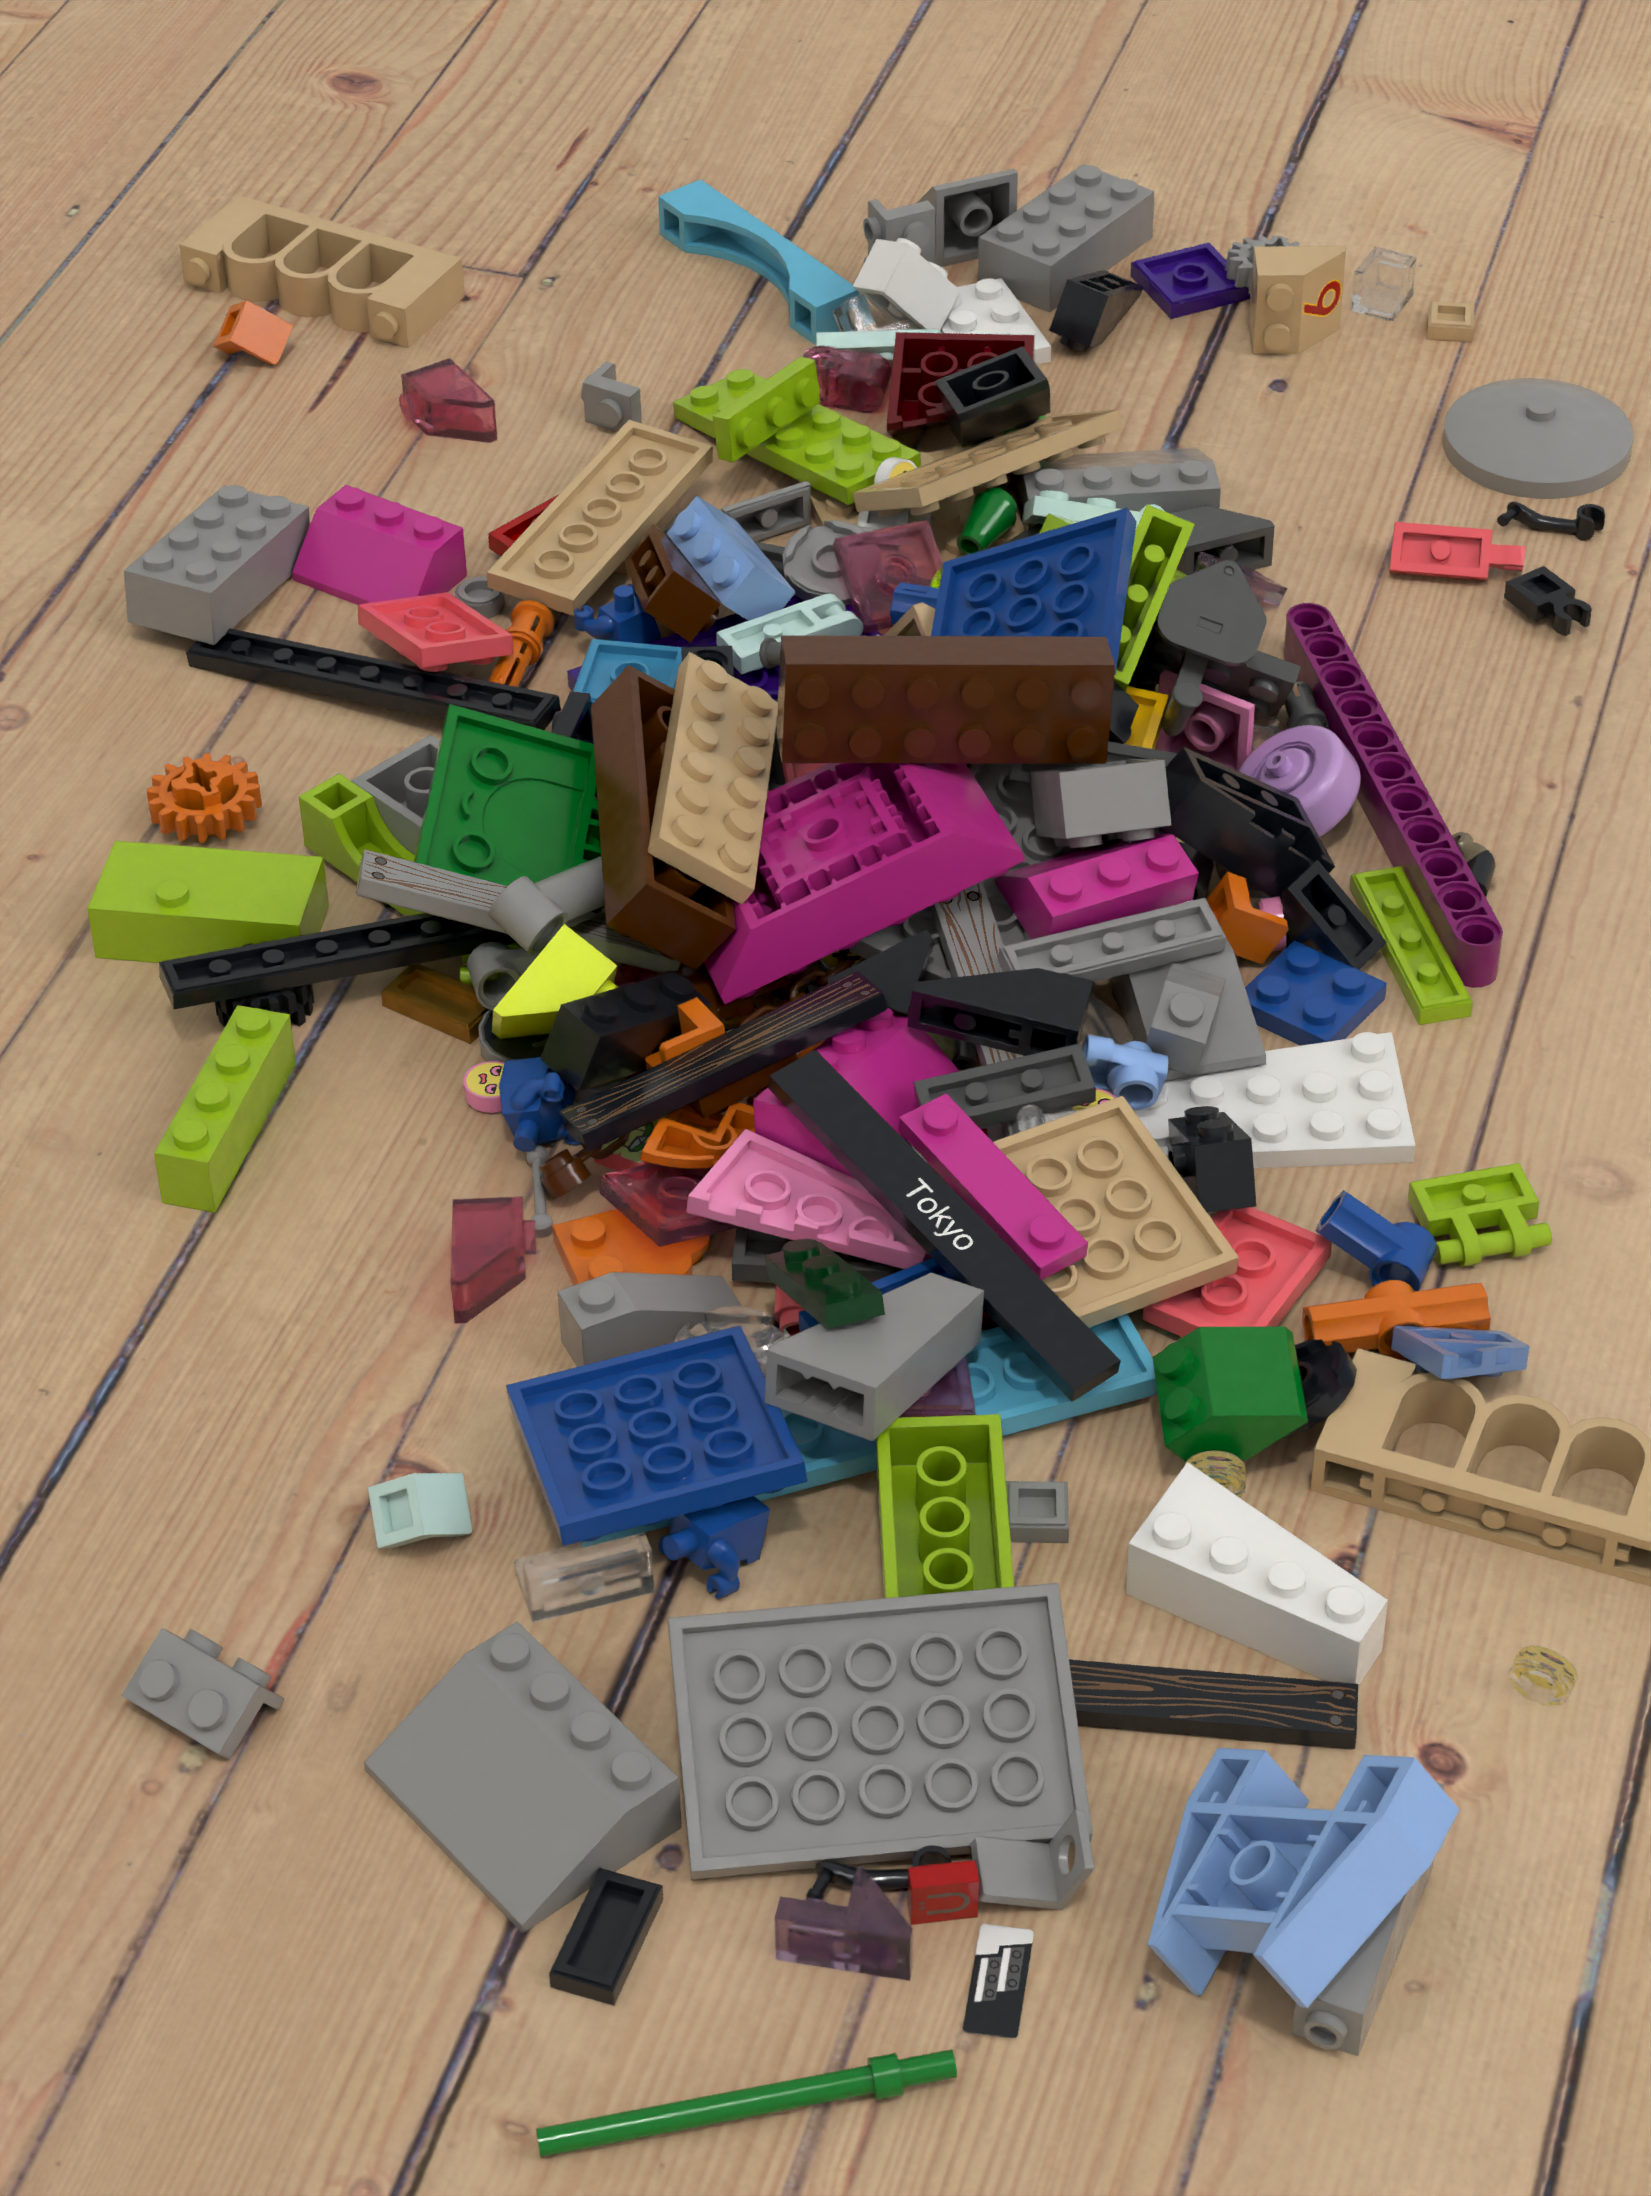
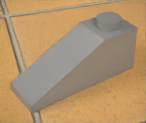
(634, 1311)

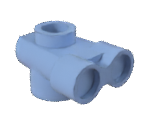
(1126, 1069)

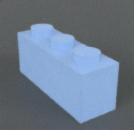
(729, 561)

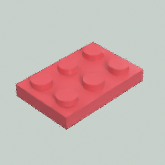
(435, 631)
(1271, 1275)

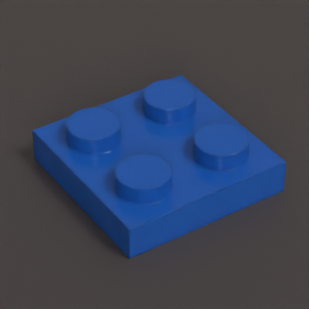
(1312, 996)

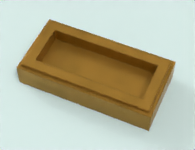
(436, 1002)

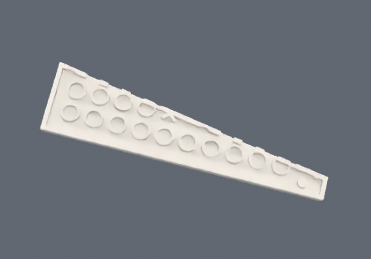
(1301, 1107)

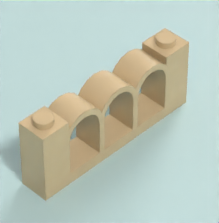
(414, 287)
(1359, 1465)

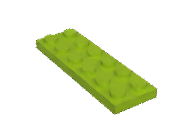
(815, 448)

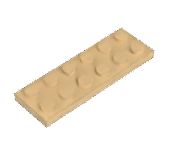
(987, 463)
(600, 517)
(714, 778)

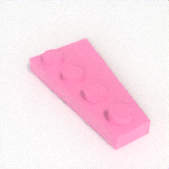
(799, 1198)

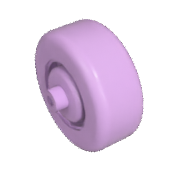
(1312, 767)

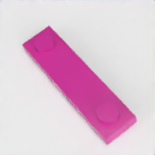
(992, 1186)

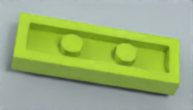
(766, 409)

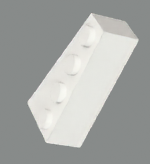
(1253, 1582)

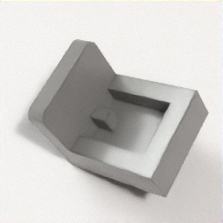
(610, 401)

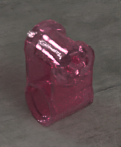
(845, 375)

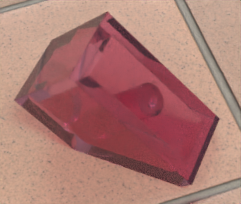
(448, 403)
(488, 1252)

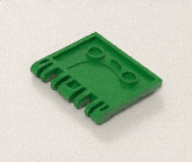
(508, 801)

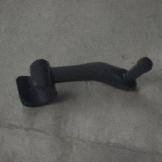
(1588, 518)
(844, 1875)

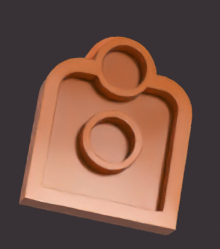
(614, 1244)

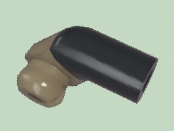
(1478, 859)

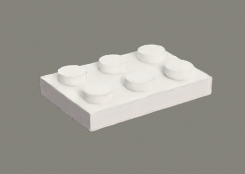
(993, 309)

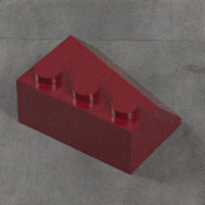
(927, 357)

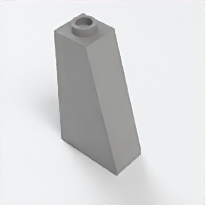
(877, 1367)
(1349, 2002)

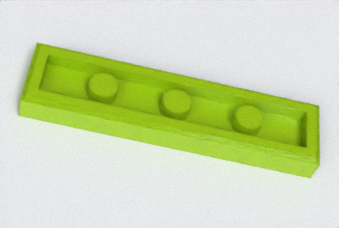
(1412, 946)

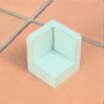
(419, 1508)

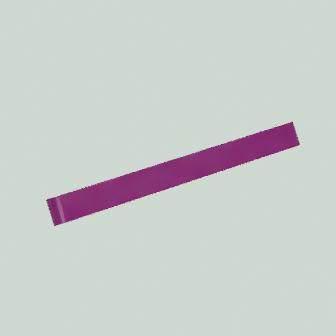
(1396, 796)

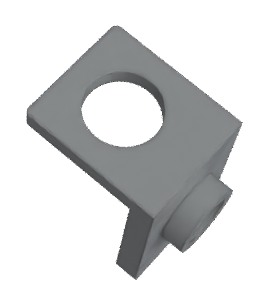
(1034, 1871)

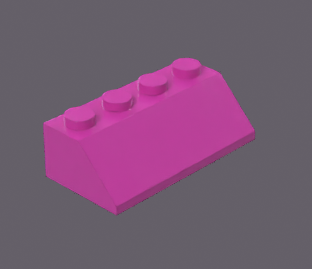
(879, 1062)

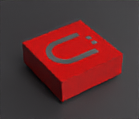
(943, 1892)

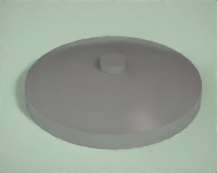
(1537, 438)

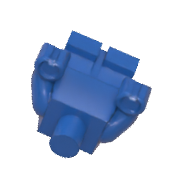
(619, 620)
(532, 1101)
(719, 1540)

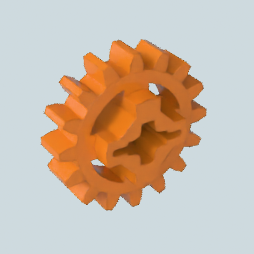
(204, 797)

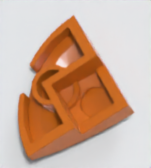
(695, 1142)

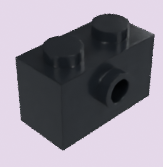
(1213, 1158)

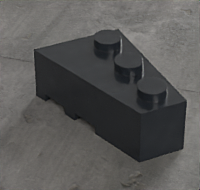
(1241, 822)

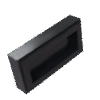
(606, 1936)

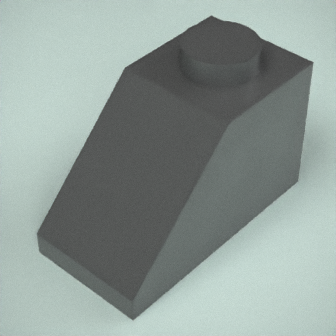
(1226, 536)

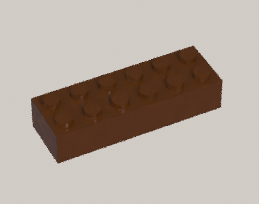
(944, 699)
(642, 892)

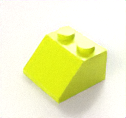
(559, 974)

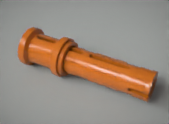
(526, 642)

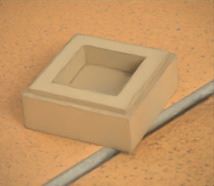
(1450, 321)

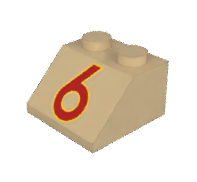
(1295, 296)

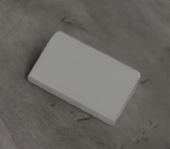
(773, 512)

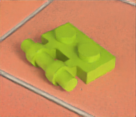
(1475, 1201)

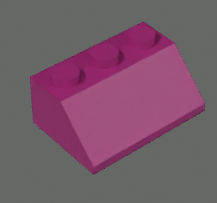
(378, 550)
(1099, 884)

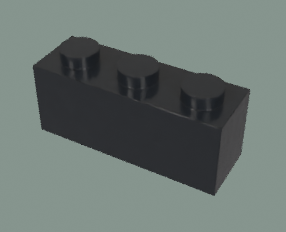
(616, 1030)

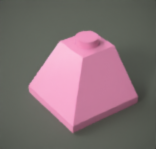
(1216, 729)

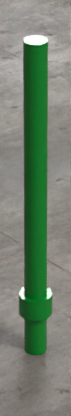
(882, 2077)

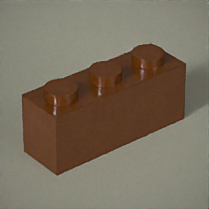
(671, 586)

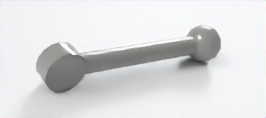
(543, 1220)

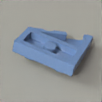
(1460, 1352)

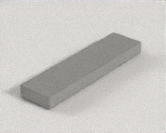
(1122, 943)

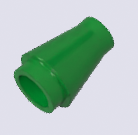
(988, 519)

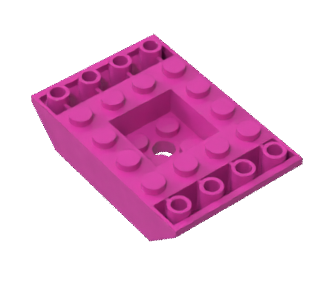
(857, 855)

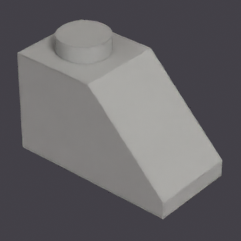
(1185, 1017)

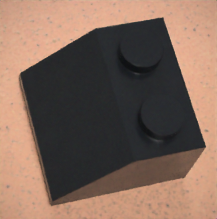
(994, 397)

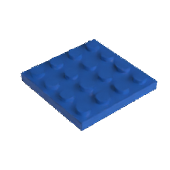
(1043, 584)
(654, 1435)

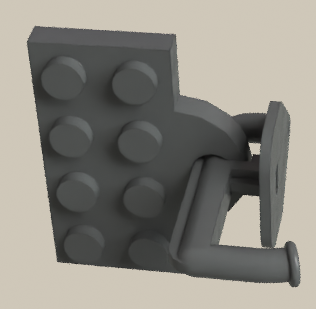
(1211, 638)

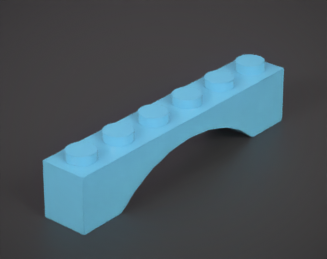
(712, 225)

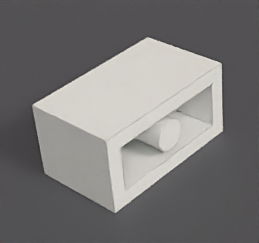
(906, 284)

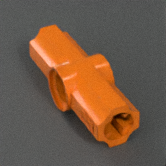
(1371, 1320)

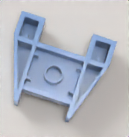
(1292, 1879)

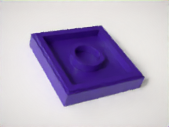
(1187, 280)

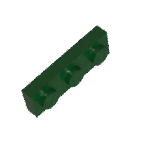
(824, 1284)

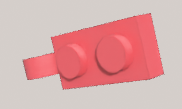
(1450, 552)

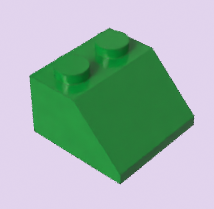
(1229, 1390)

